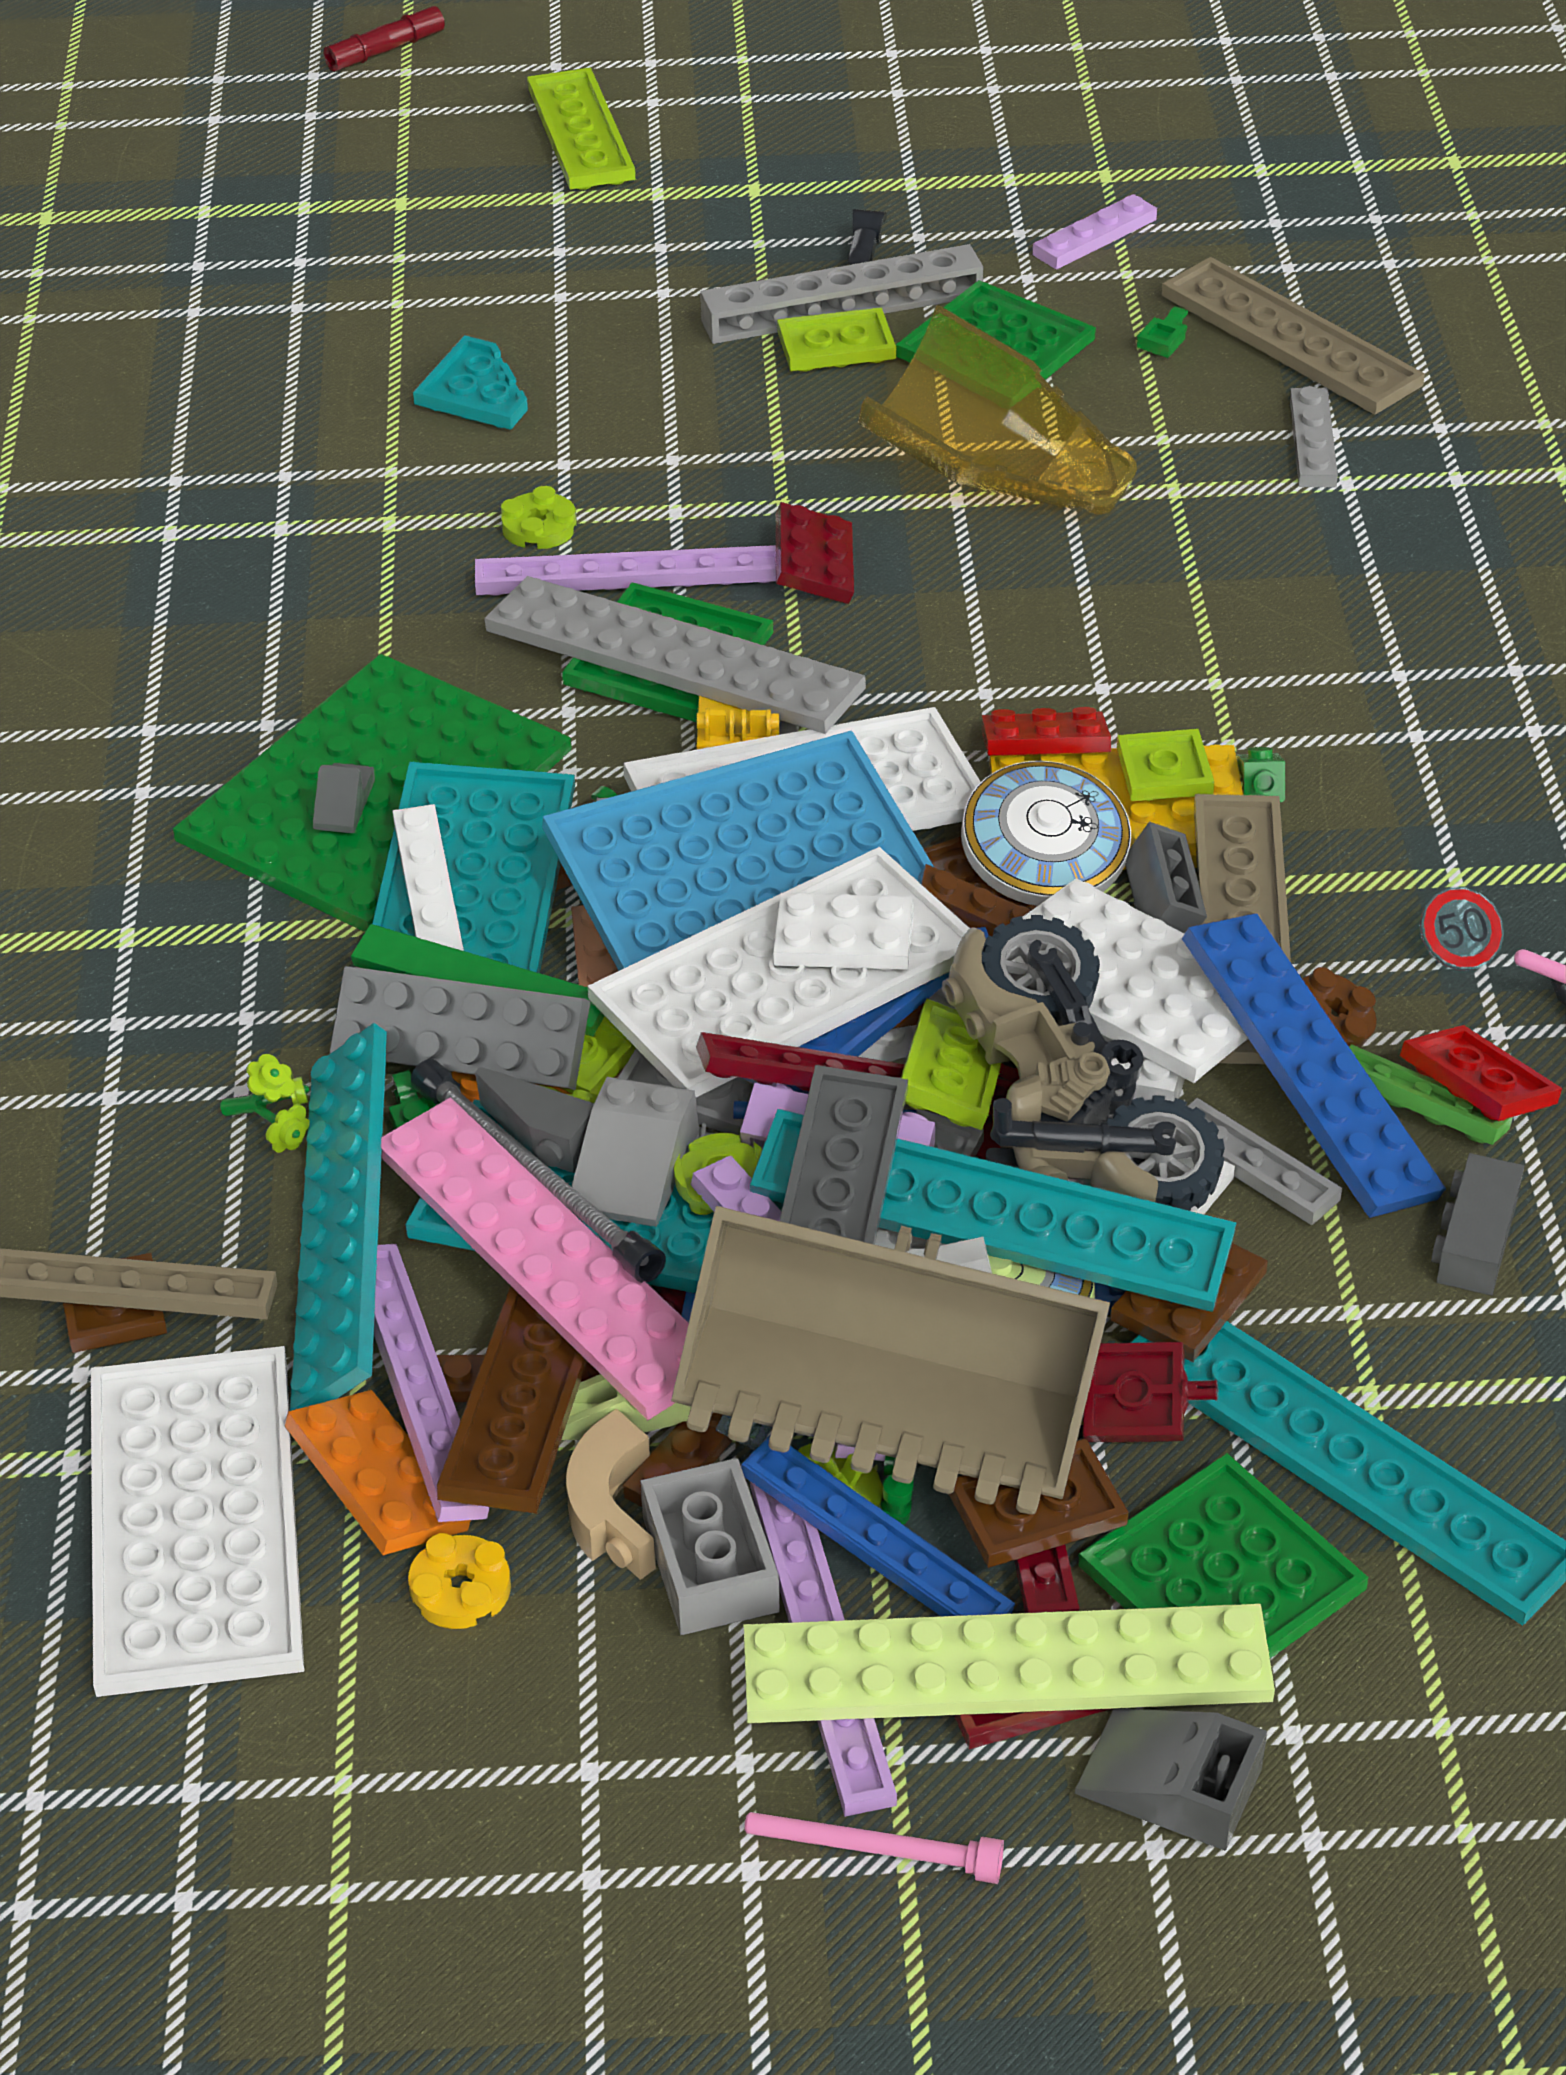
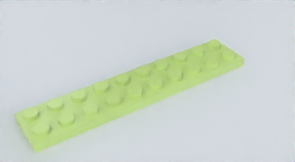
(1006, 1663)

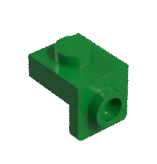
(1262, 772)

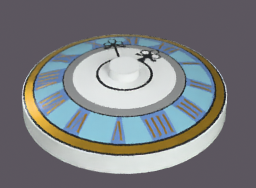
(1042, 828)

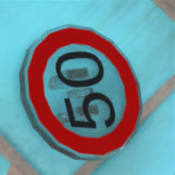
(1461, 929)

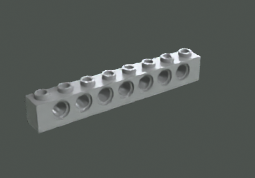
(887, 283)

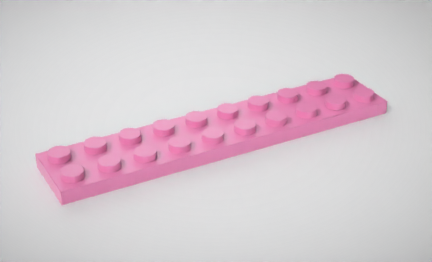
(542, 1252)

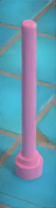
(978, 1858)

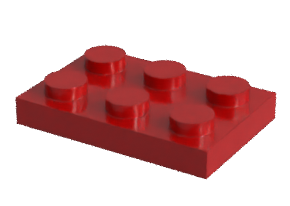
(1045, 732)
(1480, 1073)

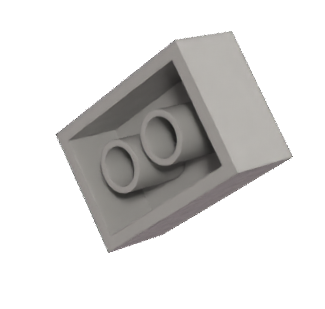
(710, 1546)

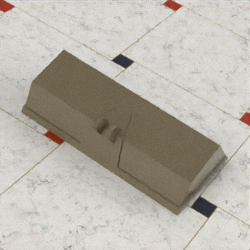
(889, 1356)

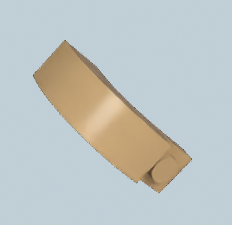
(594, 1477)

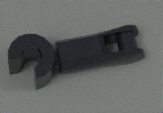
(867, 233)

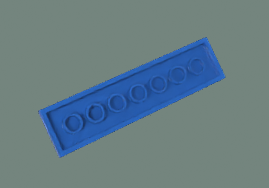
(1313, 1065)

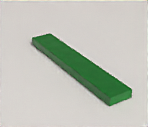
(410, 955)

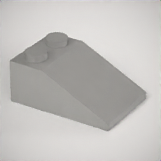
(633, 1148)

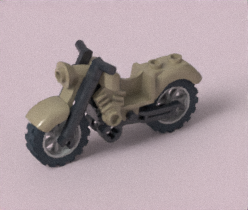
(1068, 1071)

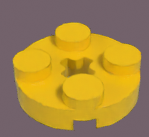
(459, 1556)

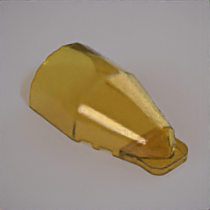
(996, 423)

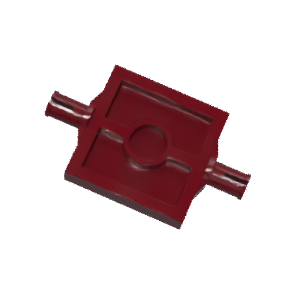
(1141, 1393)

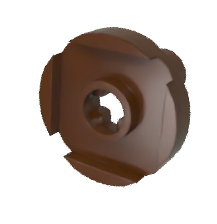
(1350, 1002)

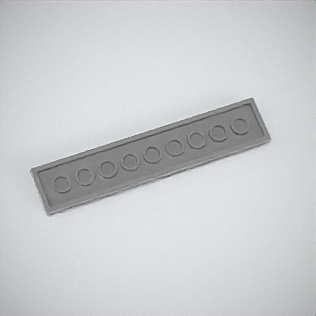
(676, 653)

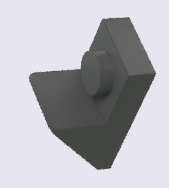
(341, 796)

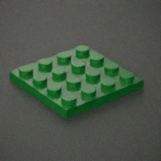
(1023, 325)
(650, 694)
(1226, 1544)

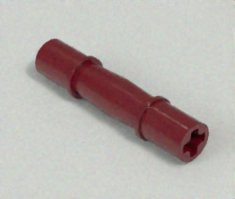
(383, 38)

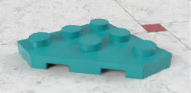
(474, 385)

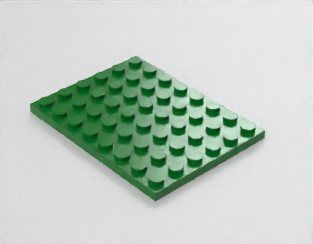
(374, 720)

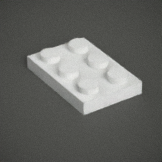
(843, 931)

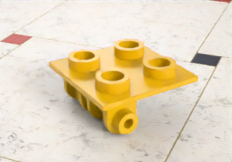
(728, 724)

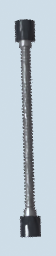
(636, 1254)

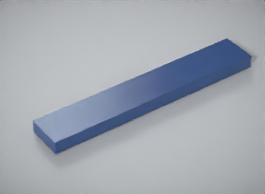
(871, 1534)

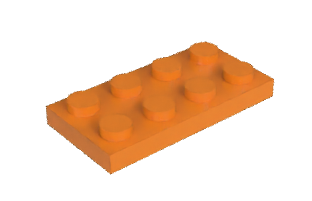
(370, 1469)

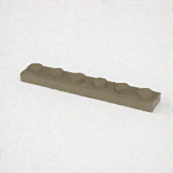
(136, 1284)

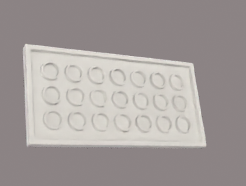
(908, 750)
(729, 983)
(193, 1523)

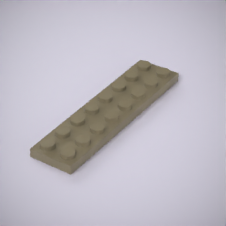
(1293, 335)
(1242, 870)

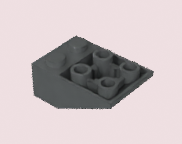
(1176, 1770)

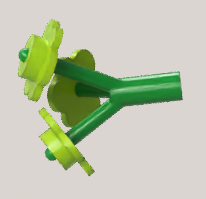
(269, 1084)

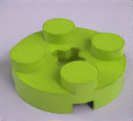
(538, 518)
(705, 1152)

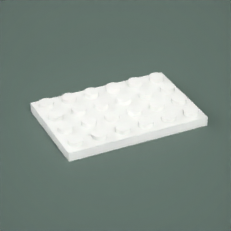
(1147, 983)

